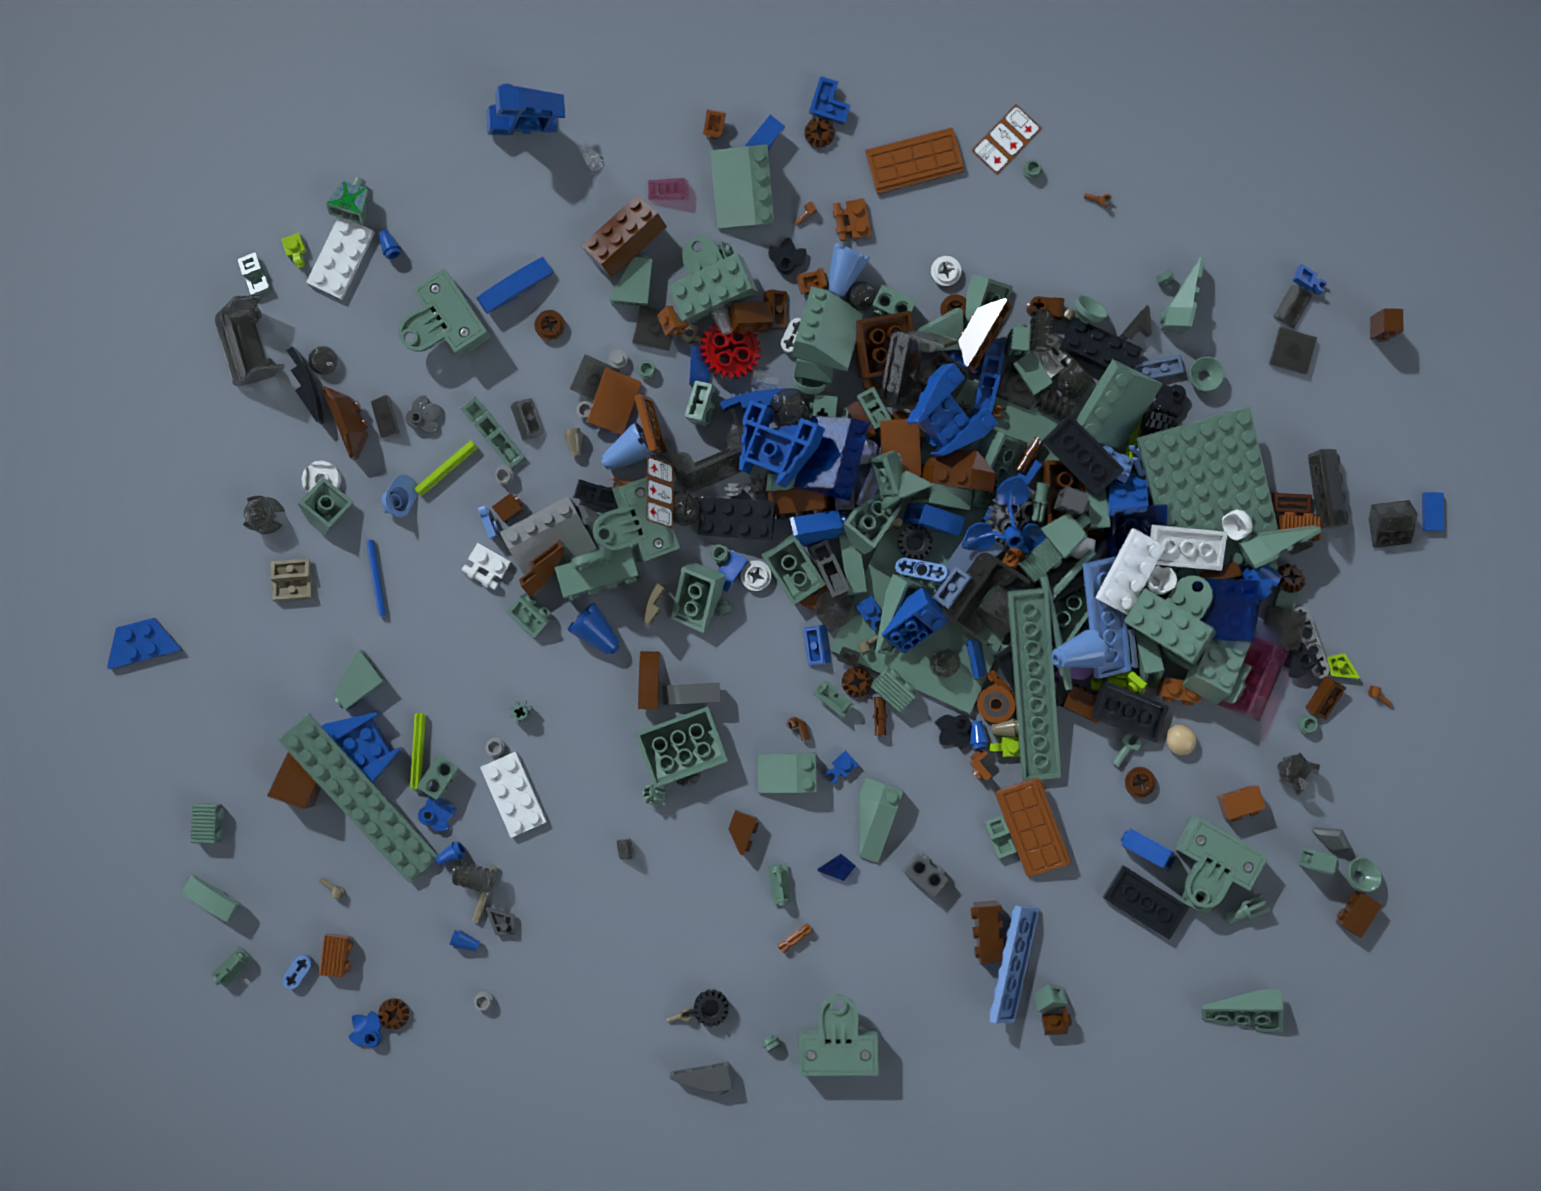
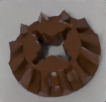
(813, 138)
(953, 300)
(540, 324)
(1286, 583)
(849, 676)
(1147, 786)
(402, 1013)

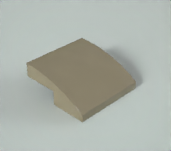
(291, 580)
(653, 611)

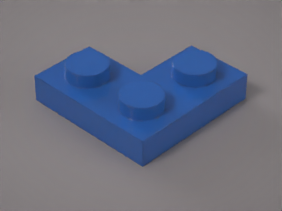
(825, 106)

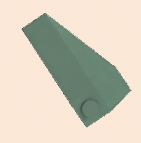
(982, 292)
(1182, 308)
(1001, 453)
(869, 523)
(1264, 546)
(896, 593)
(877, 812)
(1255, 1009)

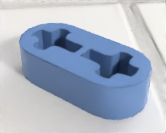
(301, 974)

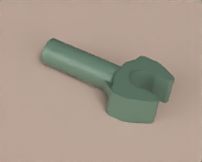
(1126, 748)

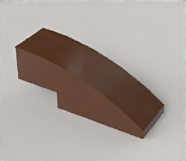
(542, 568)
(648, 680)

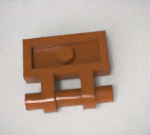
(858, 219)

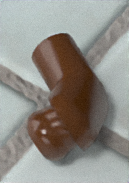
(799, 725)

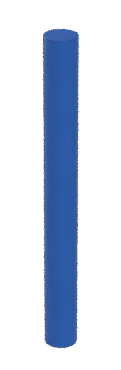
(376, 577)

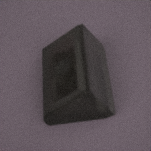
(1293, 305)
(385, 416)
(527, 419)

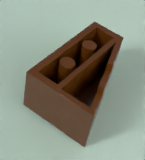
(800, 502)
(987, 931)

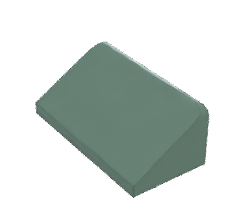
(1033, 373)

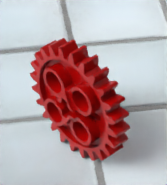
(735, 365)

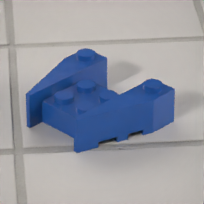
(524, 110)
(943, 416)
(776, 449)
(364, 743)

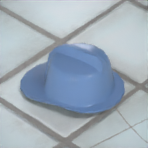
(400, 496)

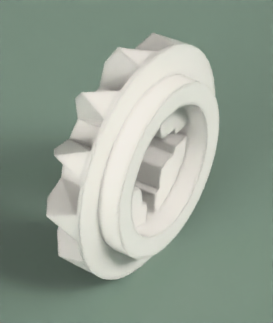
(950, 263)
(764, 572)

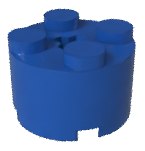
(1266, 575)

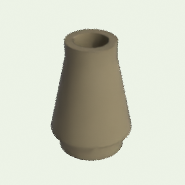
(574, 441)
(1007, 728)

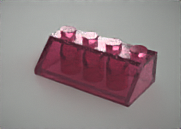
(1266, 663)

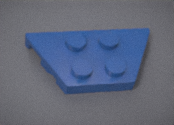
(1127, 496)
(140, 642)

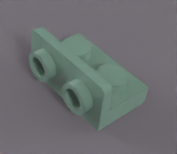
(530, 614)

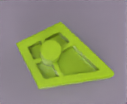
(1341, 666)

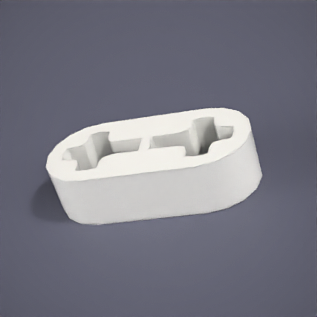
(788, 334)

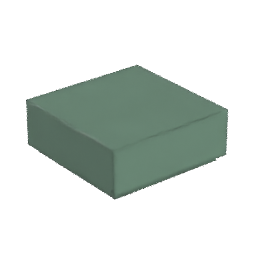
(1285, 600)

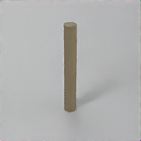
(482, 902)

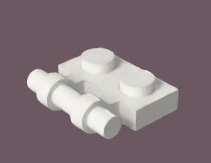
(1050, 361)
(488, 560)

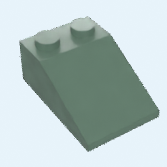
(793, 569)
(697, 596)
(787, 773)

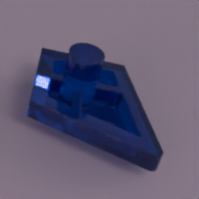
(838, 867)

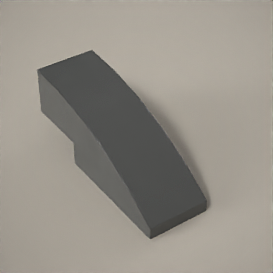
(829, 568)
(691, 693)

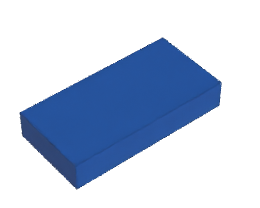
(1433, 511)

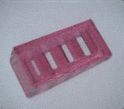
(683, 195)

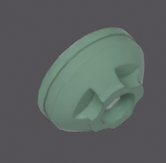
(1089, 310)
(1214, 370)
(808, 386)
(1369, 871)

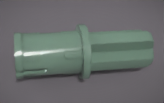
(1040, 502)

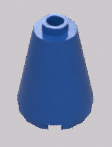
(595, 630)

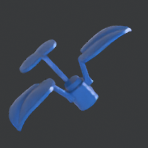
(981, 536)

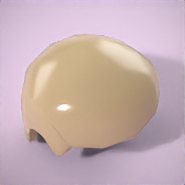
(1181, 740)

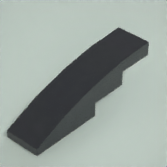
(307, 391)
(595, 494)

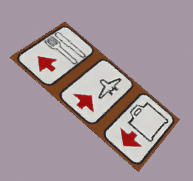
(1006, 139)
(659, 492)

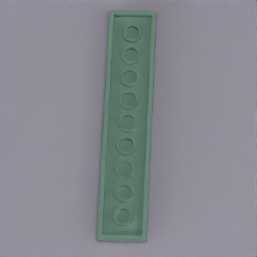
(1034, 684)
(358, 797)

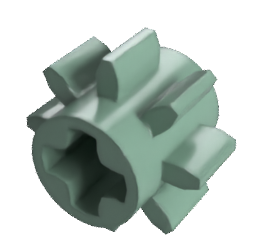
(525, 709)
(654, 795)

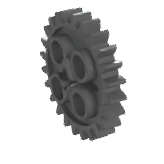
(1001, 517)

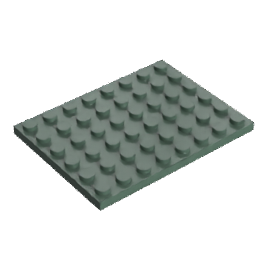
(1207, 473)

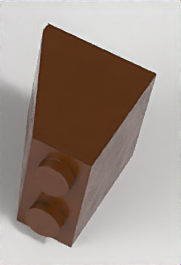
(294, 785)

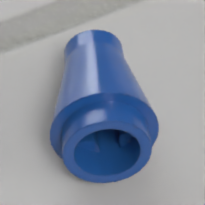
(389, 246)
(978, 736)
(452, 853)
(463, 941)

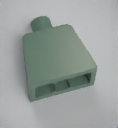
(1067, 533)

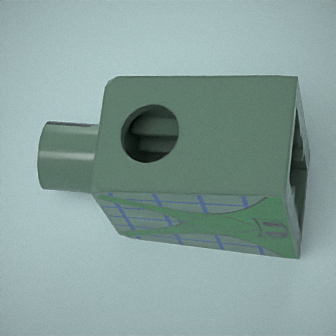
(350, 201)

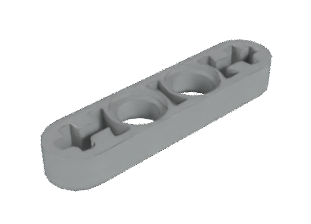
(1314, 641)

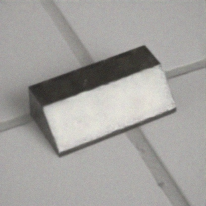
(1327, 488)

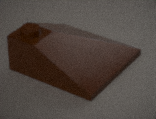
(873, 341)

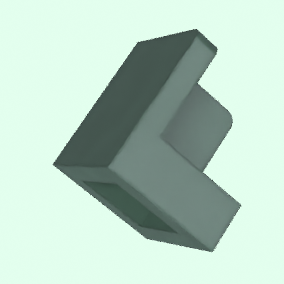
(1050, 998)

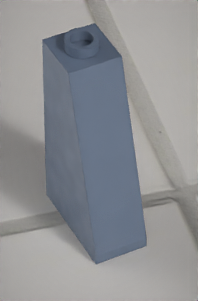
(964, 558)

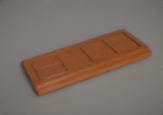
(914, 160)
(1032, 827)

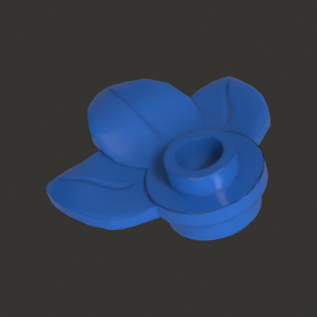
(439, 813)
(364, 1027)

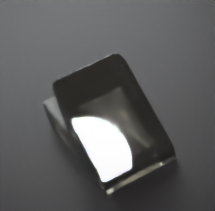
(1141, 322)

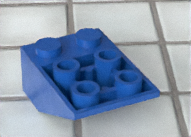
(915, 621)

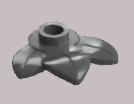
(427, 415)

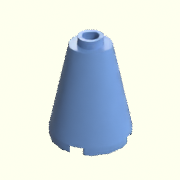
(845, 269)
(627, 449)
(1082, 651)

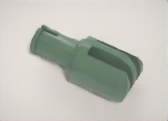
(1239, 685)
(1244, 911)

